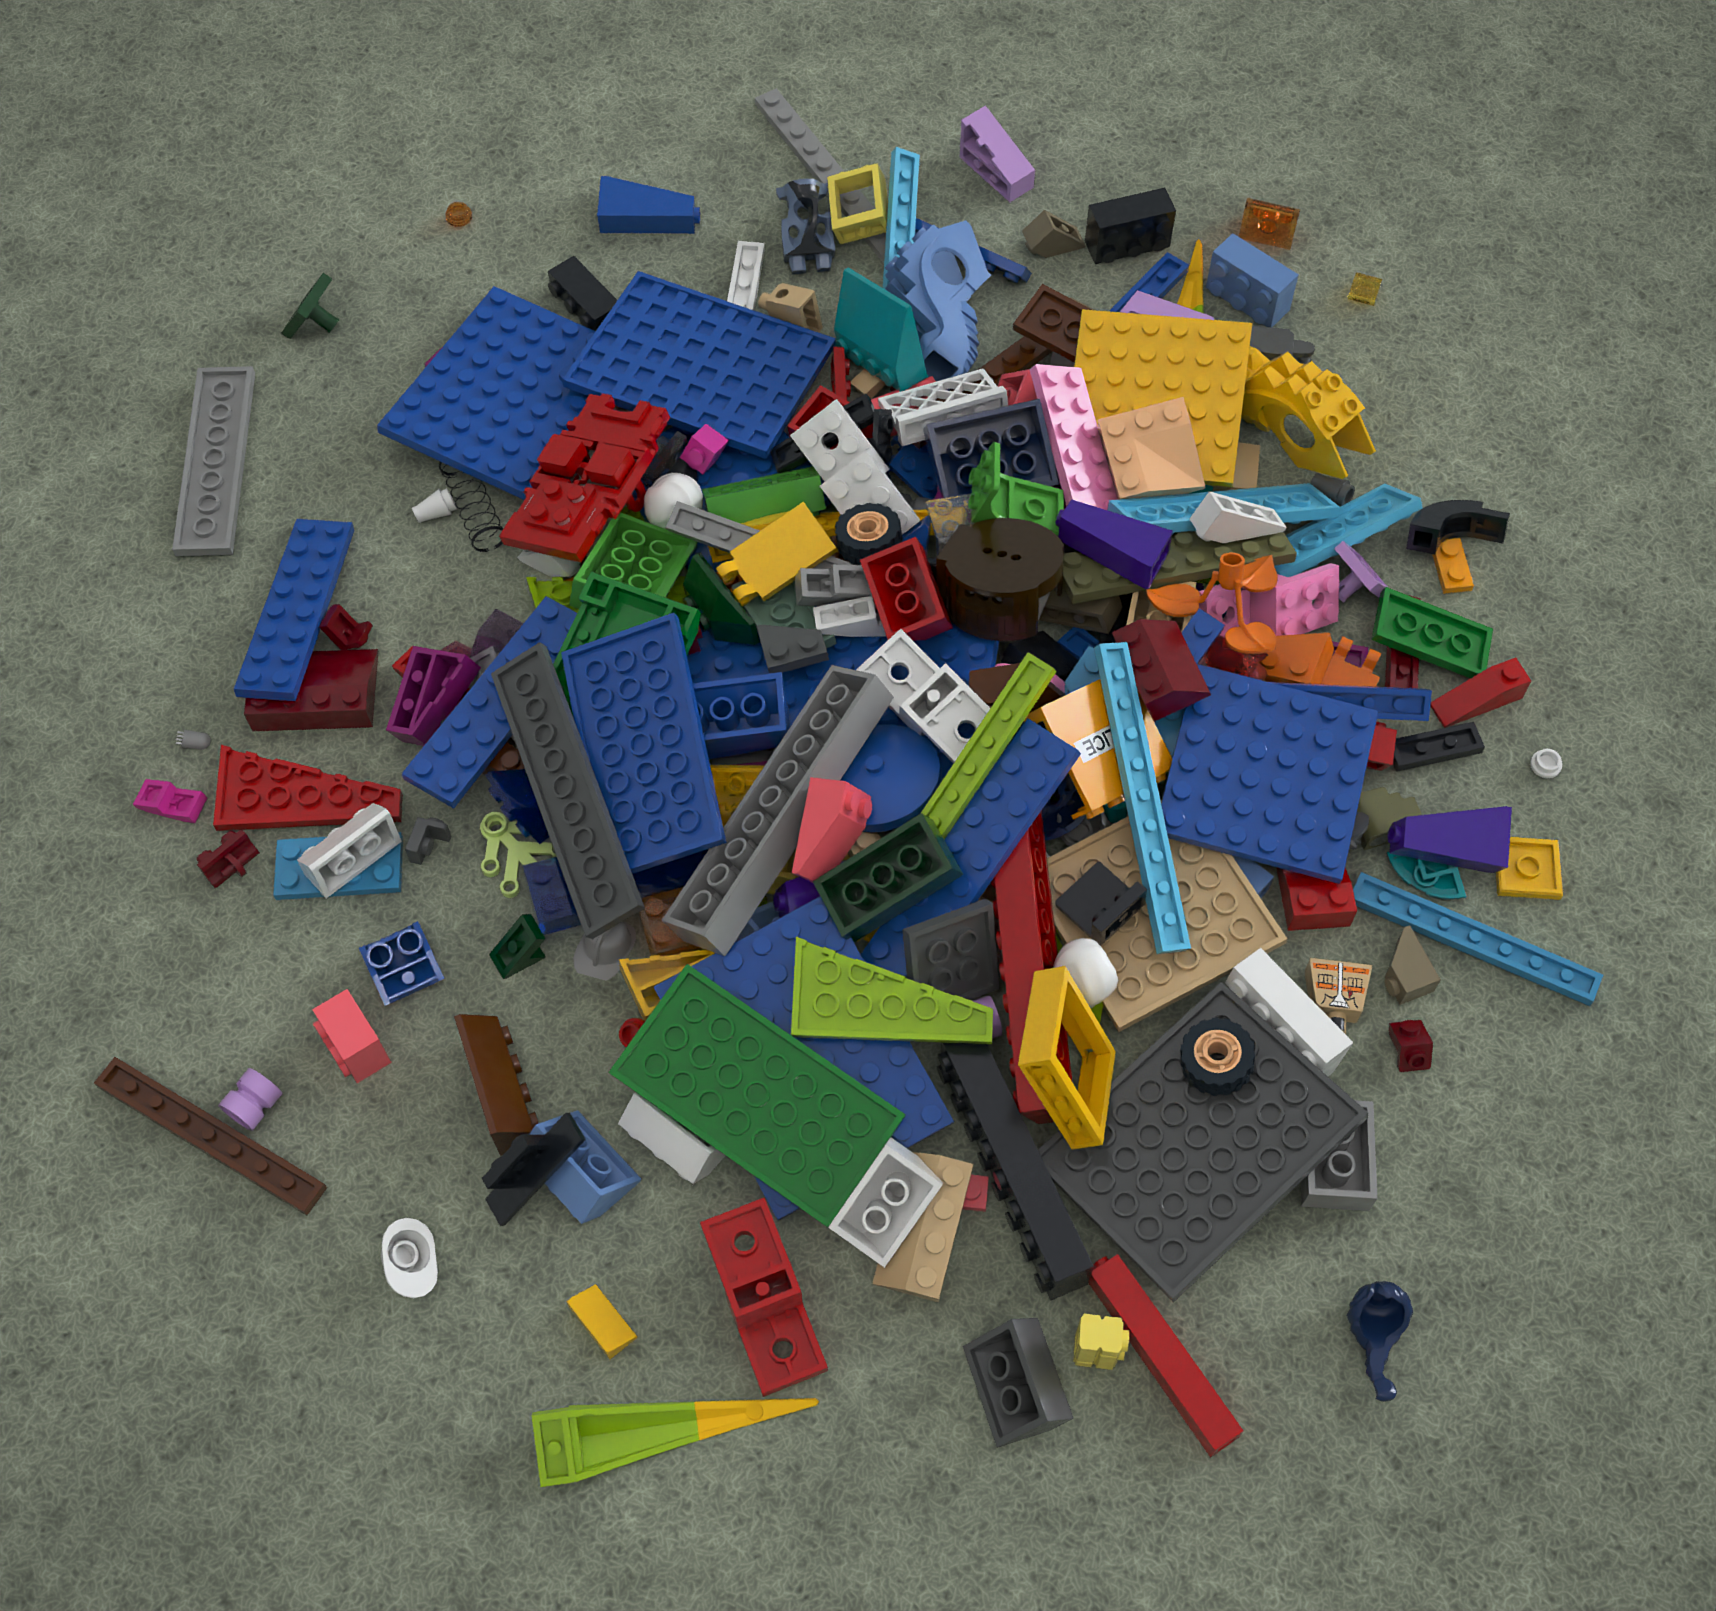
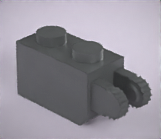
(1277, 341)

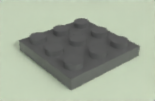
(955, 951)

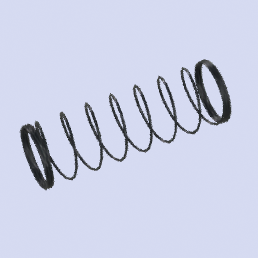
(484, 529)

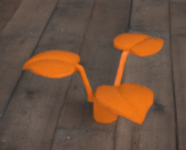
(1258, 576)

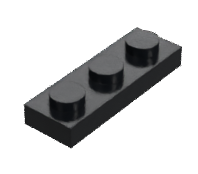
(1437, 746)

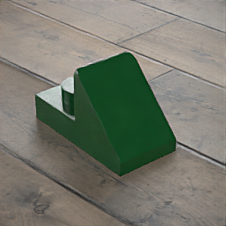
(518, 947)

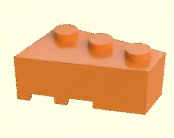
(1299, 658)

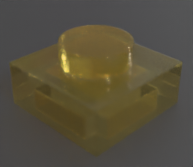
(1364, 289)

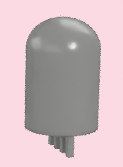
(194, 739)

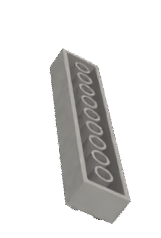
(769, 817)

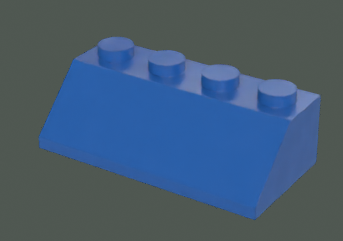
(743, 712)

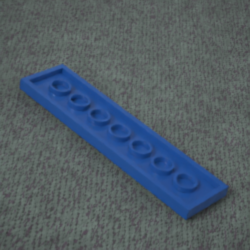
(294, 610)
(478, 723)

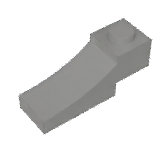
(830, 585)

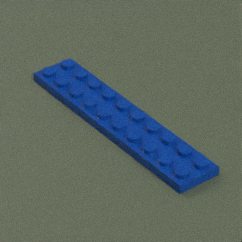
(985, 833)

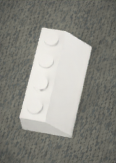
(1289, 1010)

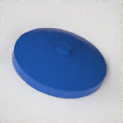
(897, 772)

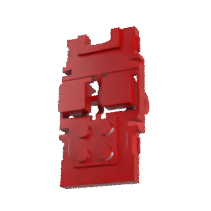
(561, 514)

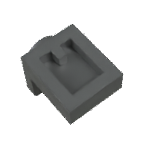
(423, 836)

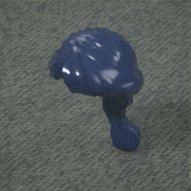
(1377, 1320)

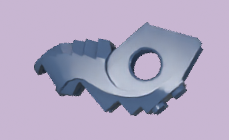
(934, 287)

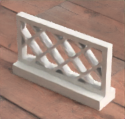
(910, 422)

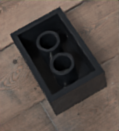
(1130, 226)

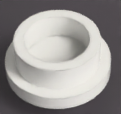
(1546, 763)

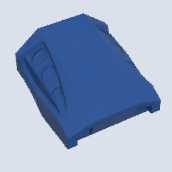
(401, 963)

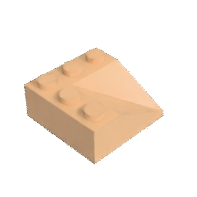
(1152, 451)

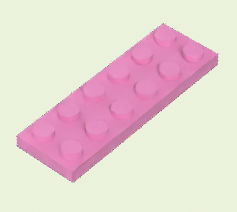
(1073, 435)

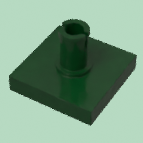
(310, 309)

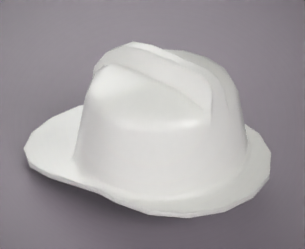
(409, 1258)

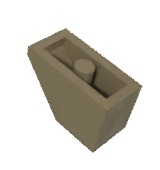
(1051, 236)
(1410, 970)

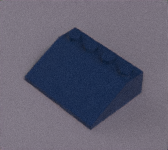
(959, 442)

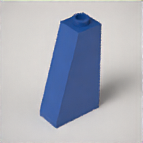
(644, 209)

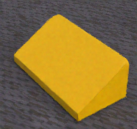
(601, 1320)

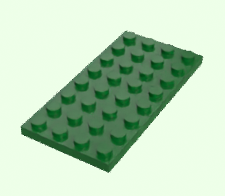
(757, 1095)

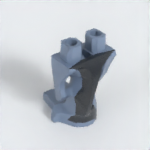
(808, 244)

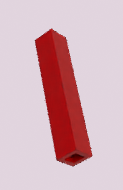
(1164, 1355)

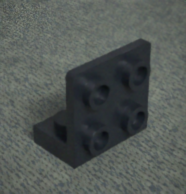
(1101, 902)

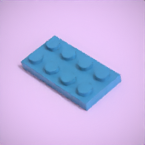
(291, 882)

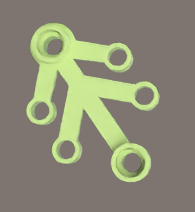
(517, 850)

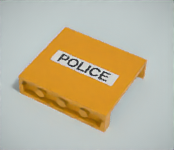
(1084, 724)

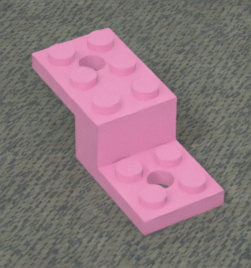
(1286, 606)

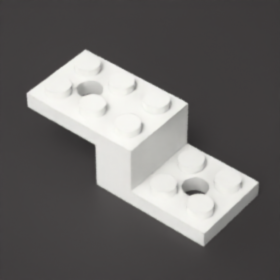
(853, 469)
(930, 698)

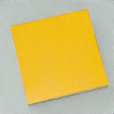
(1531, 870)

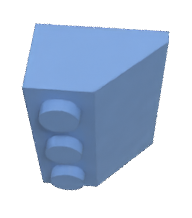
(592, 1175)

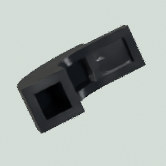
(1455, 519)

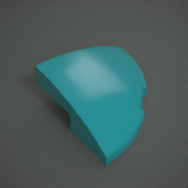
(1433, 878)

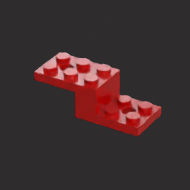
(764, 1296)

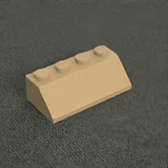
(925, 1253)

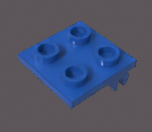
(914, 469)

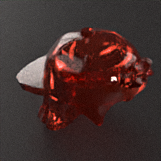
(1226, 659)

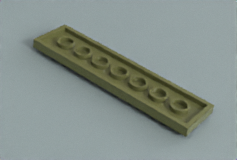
(1187, 561)

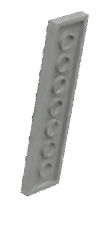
(214, 462)

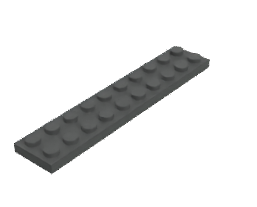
(567, 792)

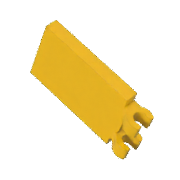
(776, 555)

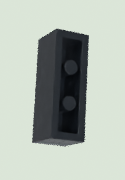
(580, 292)

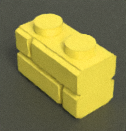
(1100, 1341)

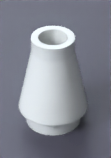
(435, 506)

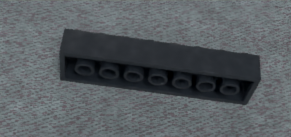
(1016, 1168)

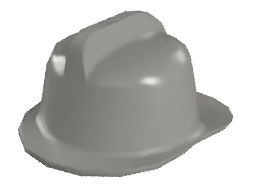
(601, 955)

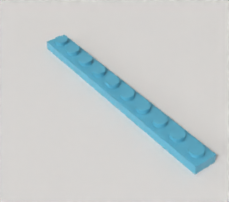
(1142, 798)

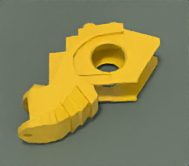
(1316, 398)

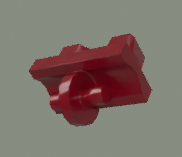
(227, 858)

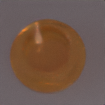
(458, 214)

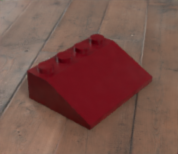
(333, 695)

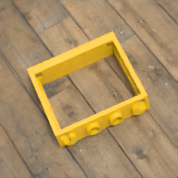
(1079, 1112)

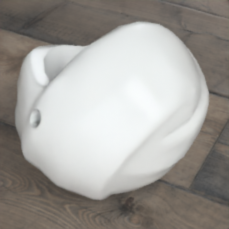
(664, 494)
(1089, 969)

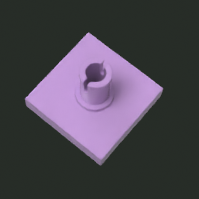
(1360, 574)

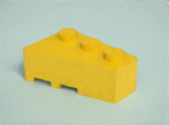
(645, 973)

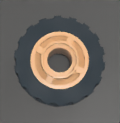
(867, 531)
(1217, 1075)

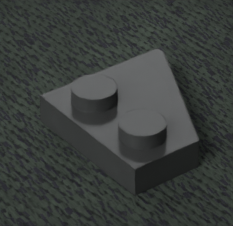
(791, 647)

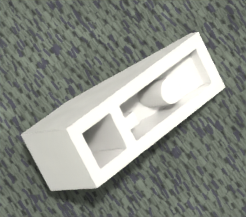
(1232, 519)

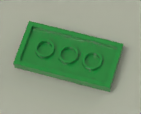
(1431, 633)

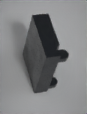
(1043, 648)

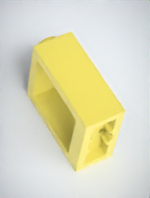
(865, 223)

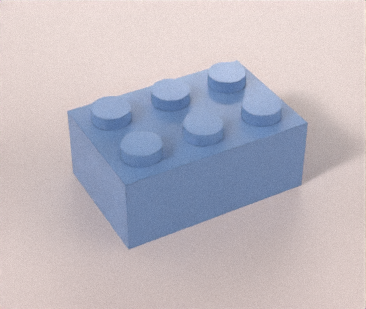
(1251, 281)

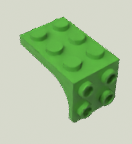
(1009, 497)

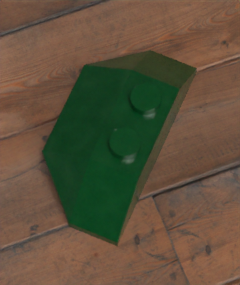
(718, 607)

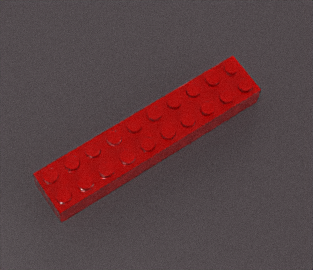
(1027, 946)

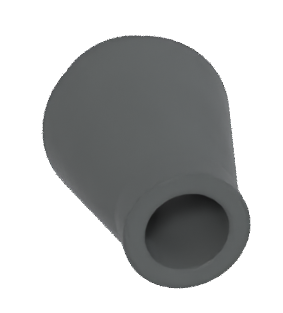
(1334, 488)

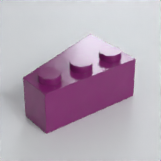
(429, 693)

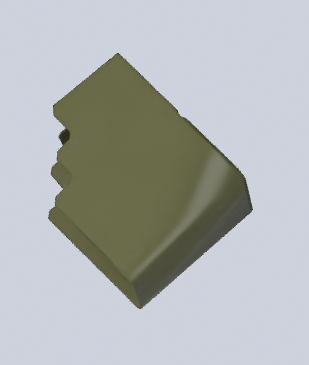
(1383, 811)

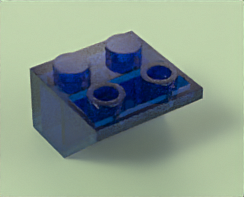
(519, 801)

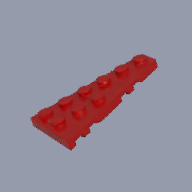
(285, 794)

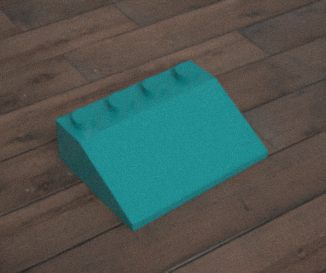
(878, 332)

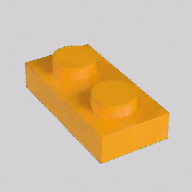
(1453, 567)

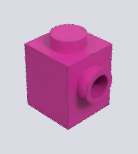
(704, 449)

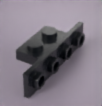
(528, 1166)

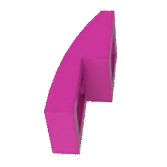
(168, 801)

